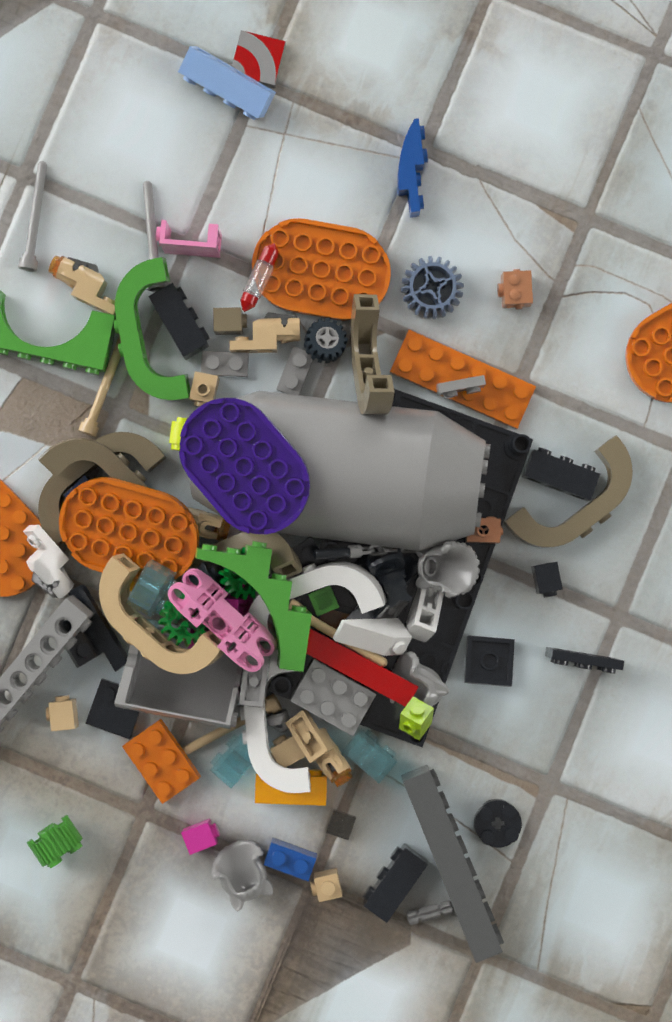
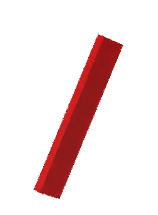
(360, 668)

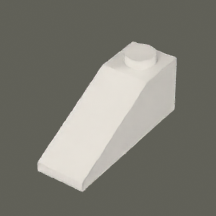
(424, 614)
(378, 636)

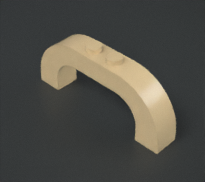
(139, 632)

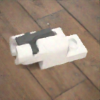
(47, 563)

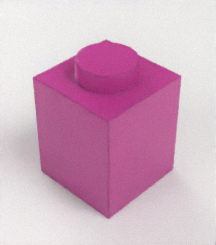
(200, 836)

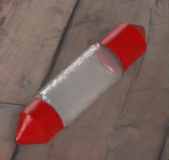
(259, 277)

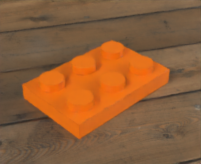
(161, 761)

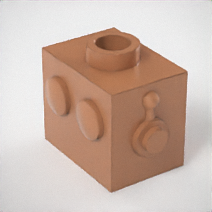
(516, 289)
(494, 533)

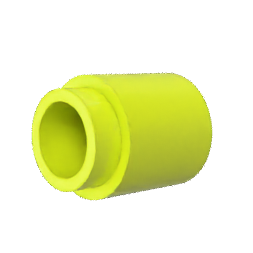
(176, 428)

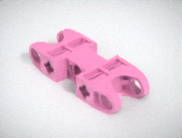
(227, 629)

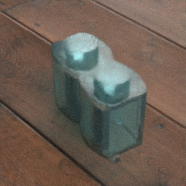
(151, 588)
(233, 762)

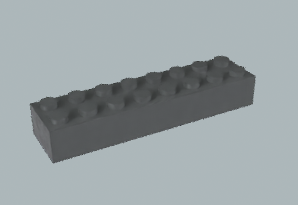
(454, 868)

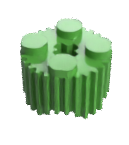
(55, 842)

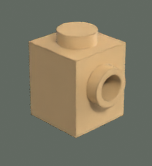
(203, 388)
(62, 713)
(286, 750)
(326, 885)

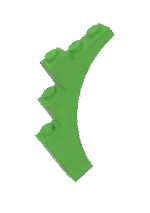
(292, 624)

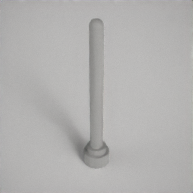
(151, 228)
(28, 261)

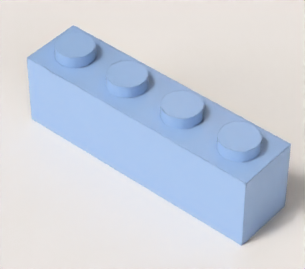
(226, 82)

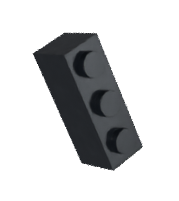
(180, 320)
(561, 474)
(394, 882)

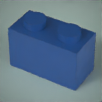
(290, 859)

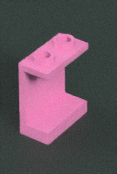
(191, 248)

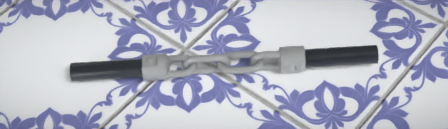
(355, 551)

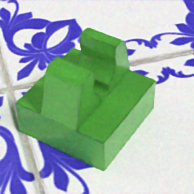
(323, 600)

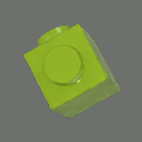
(416, 718)

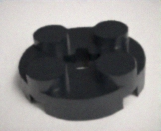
(489, 834)

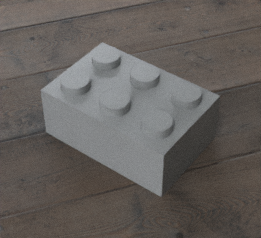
(332, 696)

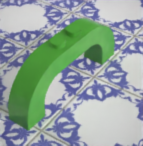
(131, 336)

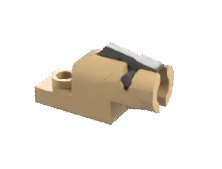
(267, 333)

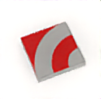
(259, 57)

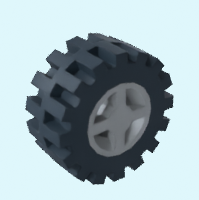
(332, 336)

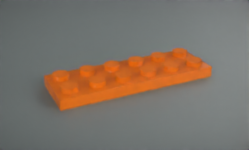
(431, 363)

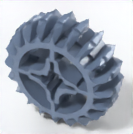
(423, 292)

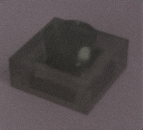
(341, 824)

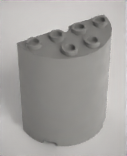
(198, 697)

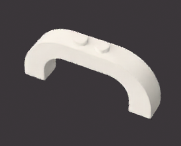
(349, 575)
(256, 738)

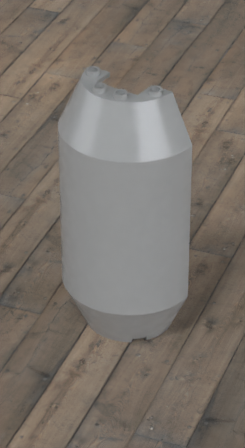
(378, 476)

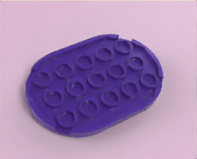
(244, 466)

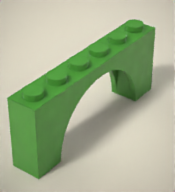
(86, 350)

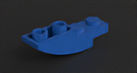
(412, 160)

